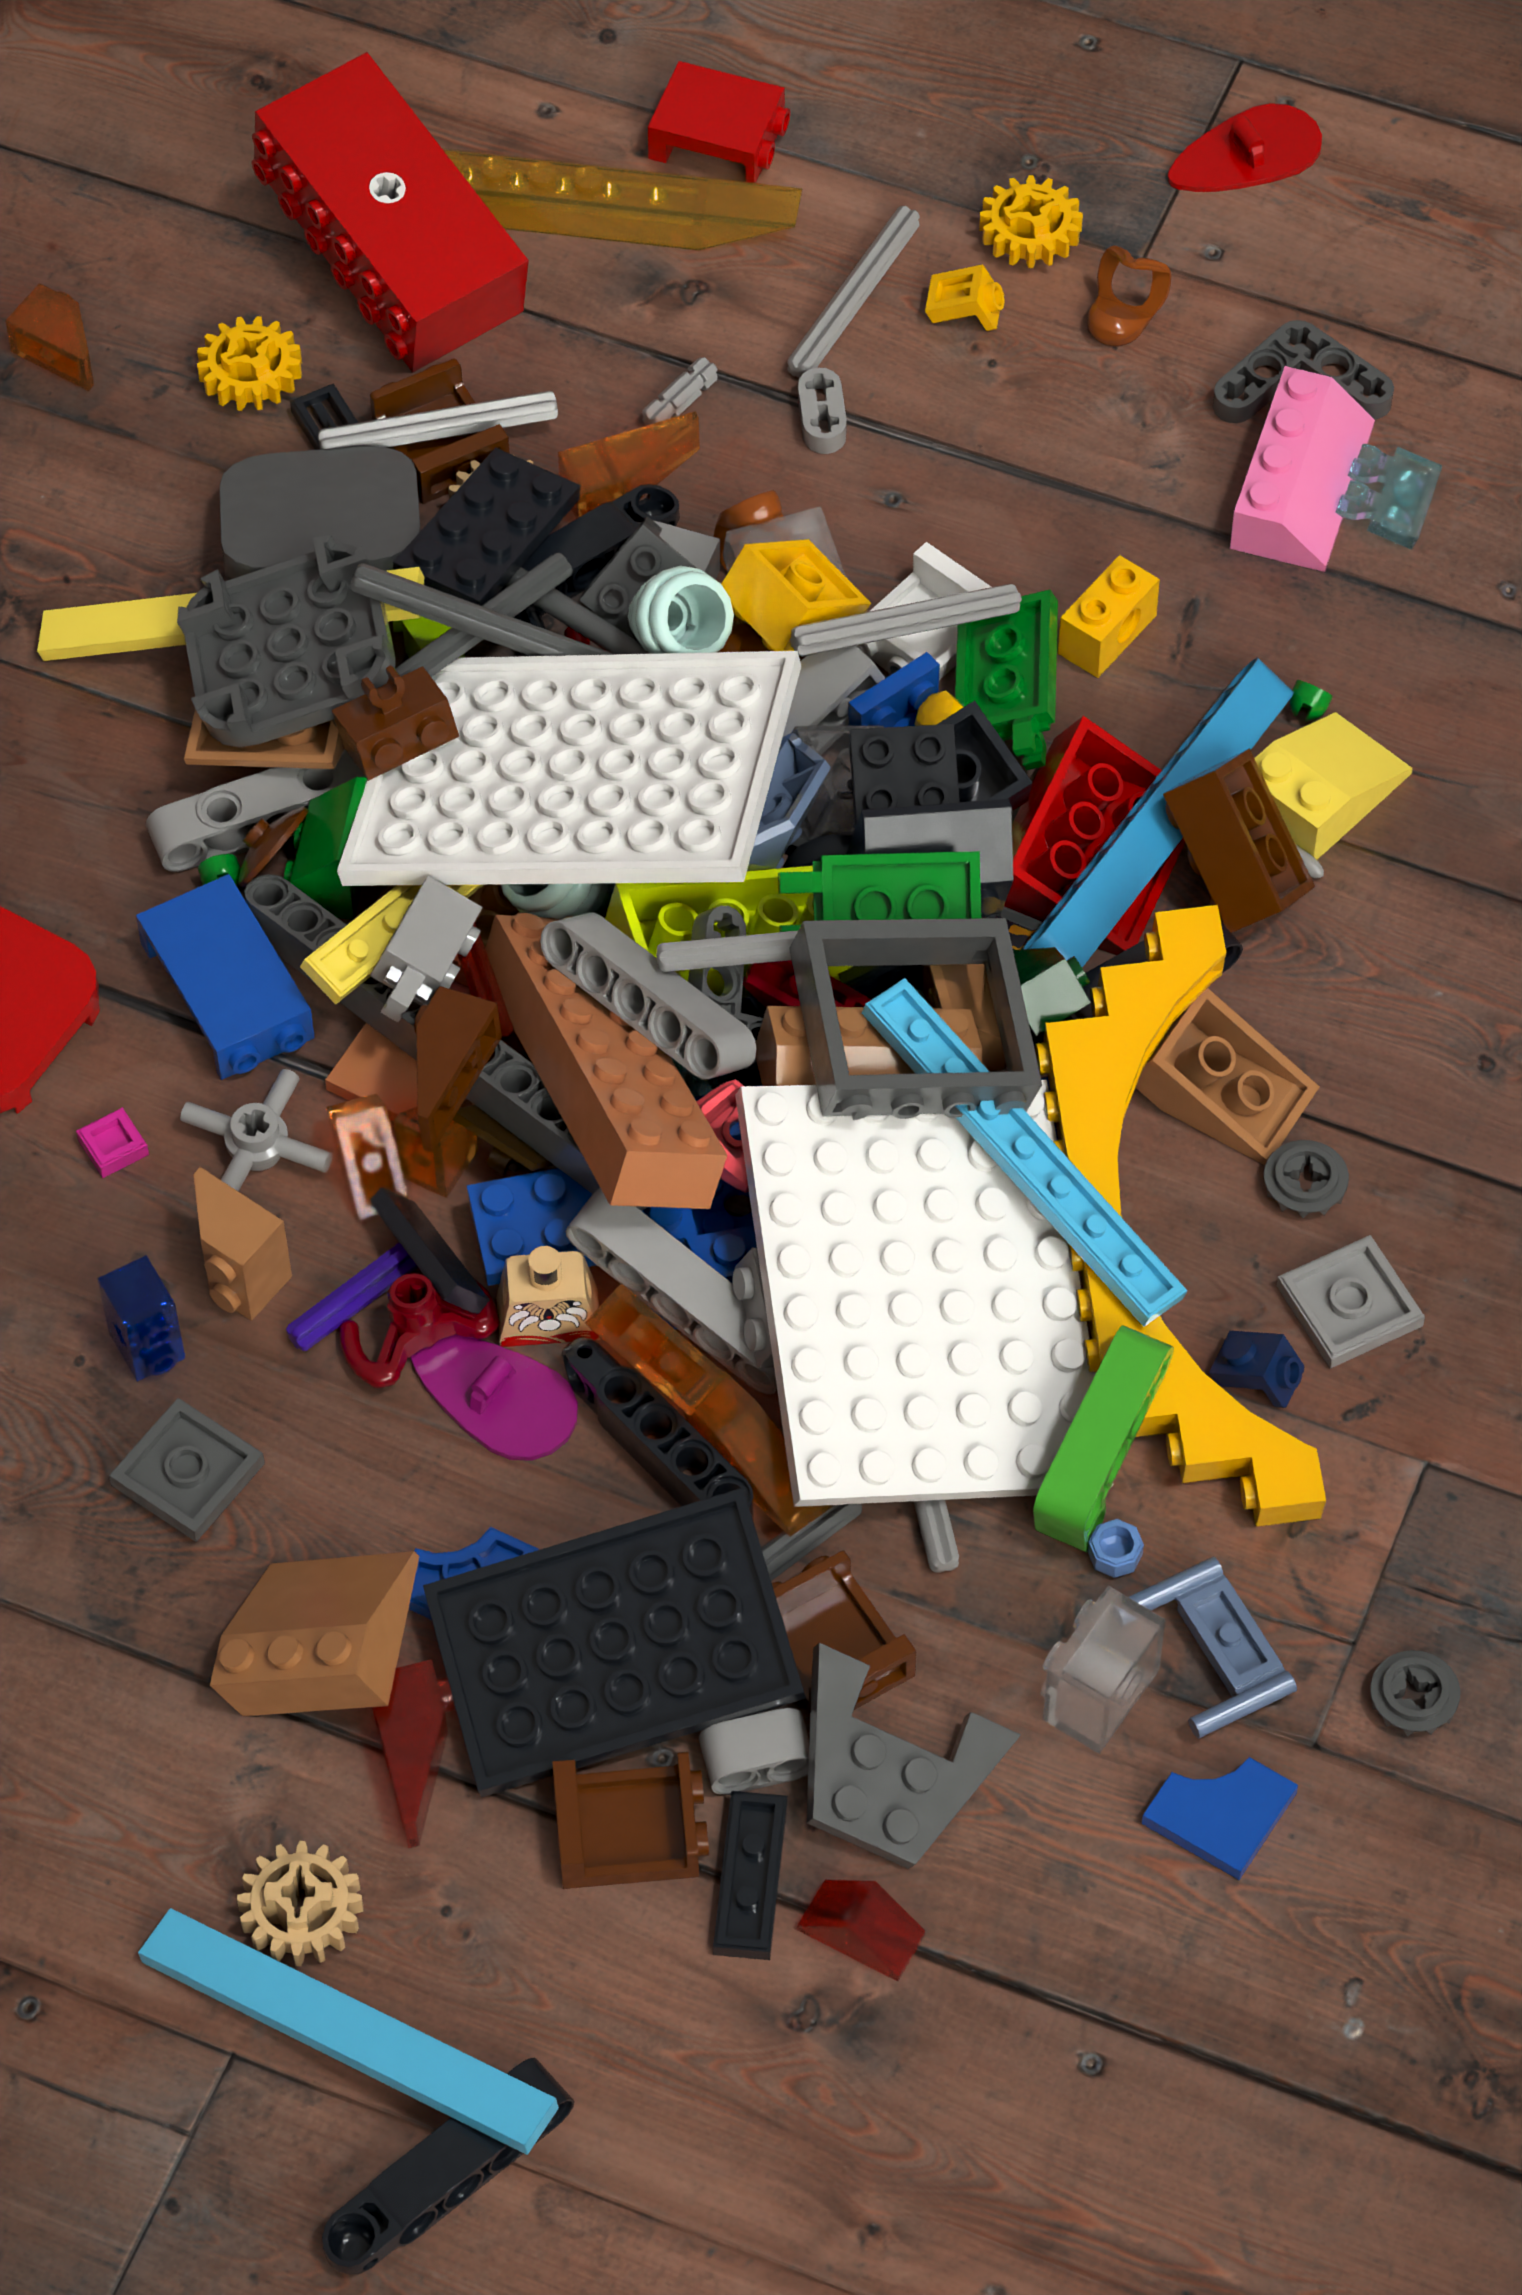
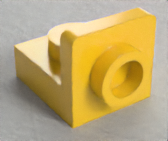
(965, 294)

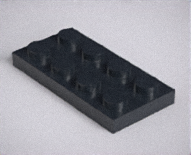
(489, 527)

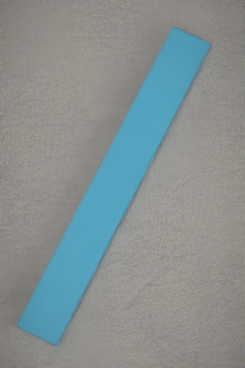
(1031, 1160)
(349, 2031)

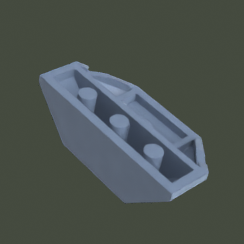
(791, 794)

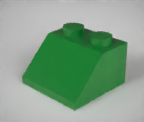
(320, 848)

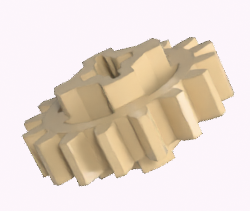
(324, 1910)

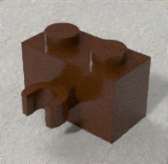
(395, 721)

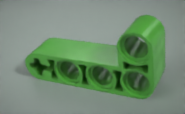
(1099, 1438)

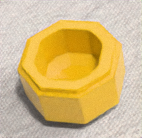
(937, 708)

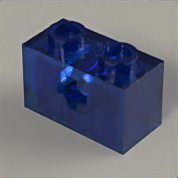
(142, 1318)

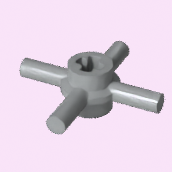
(258, 1134)

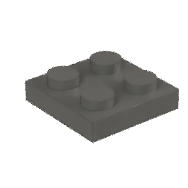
(187, 1469)

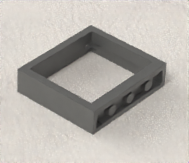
(912, 943)

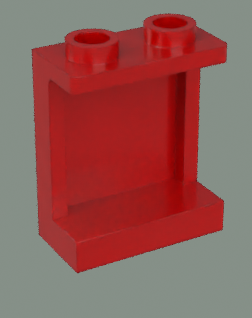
(719, 118)

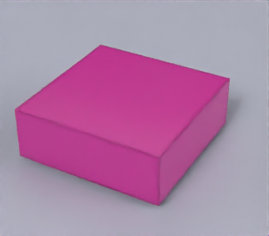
(112, 1142)

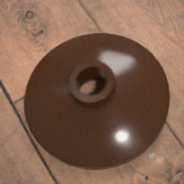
(265, 842)

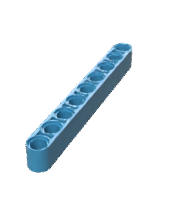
(1146, 834)

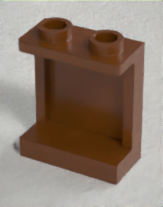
(442, 458)
(833, 1610)
(629, 1824)

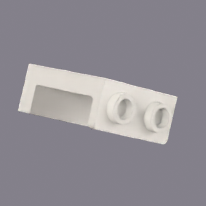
(932, 578)

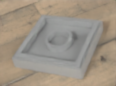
(1350, 1301)

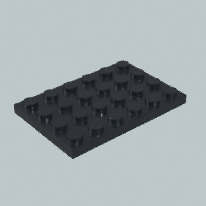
(613, 1642)

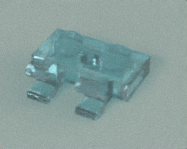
(1404, 497)

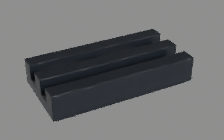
(314, 399)

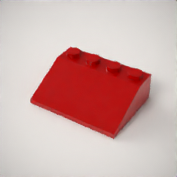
(1070, 815)

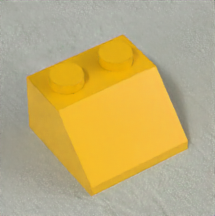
(786, 587)

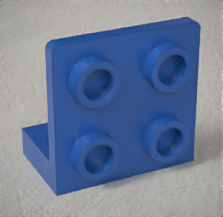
(897, 697)

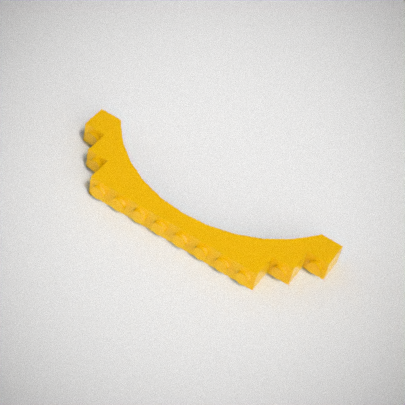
(1091, 1082)

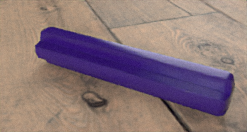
(350, 1298)

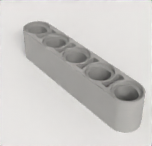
(649, 1000)
(669, 1282)

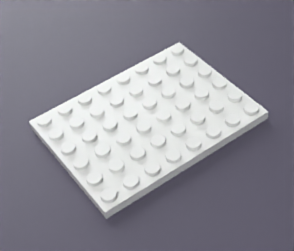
(583, 773)
(908, 1305)

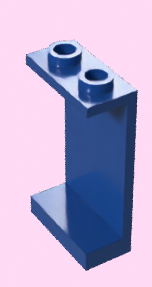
(227, 975)

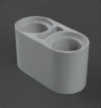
(756, 1751)

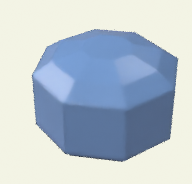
(1115, 1548)

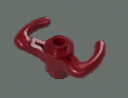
(416, 1322)

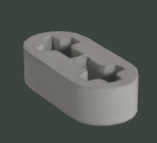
(813, 411)

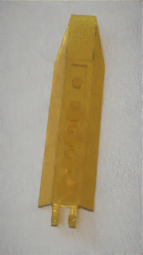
(625, 201)

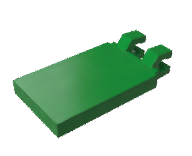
(1012, 673)
(889, 886)

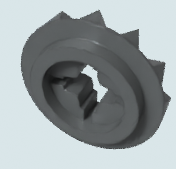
(1326, 1171)
(1425, 1673)

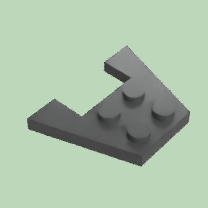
(880, 1786)

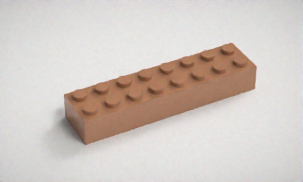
(606, 1080)

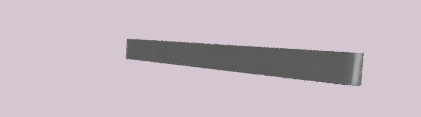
(508, 1084)

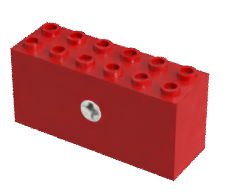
(389, 212)

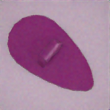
(499, 1396)

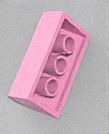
(1300, 471)

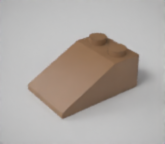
(1226, 1079)

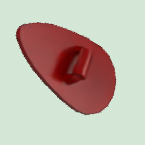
(1249, 150)

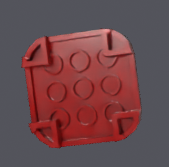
(44, 1000)

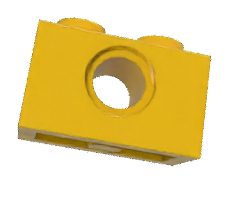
(1108, 616)

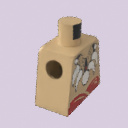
(545, 1298)

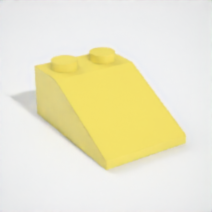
(1328, 780)

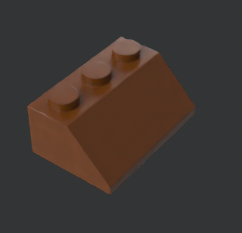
(1238, 841)

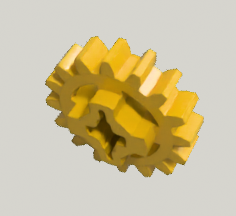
(1027, 221)
(249, 363)

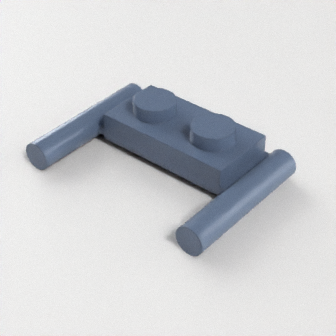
(1227, 1639)

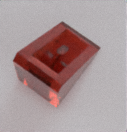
(863, 1924)

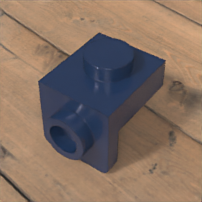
(1259, 1362)

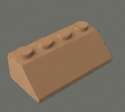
(785, 1055)

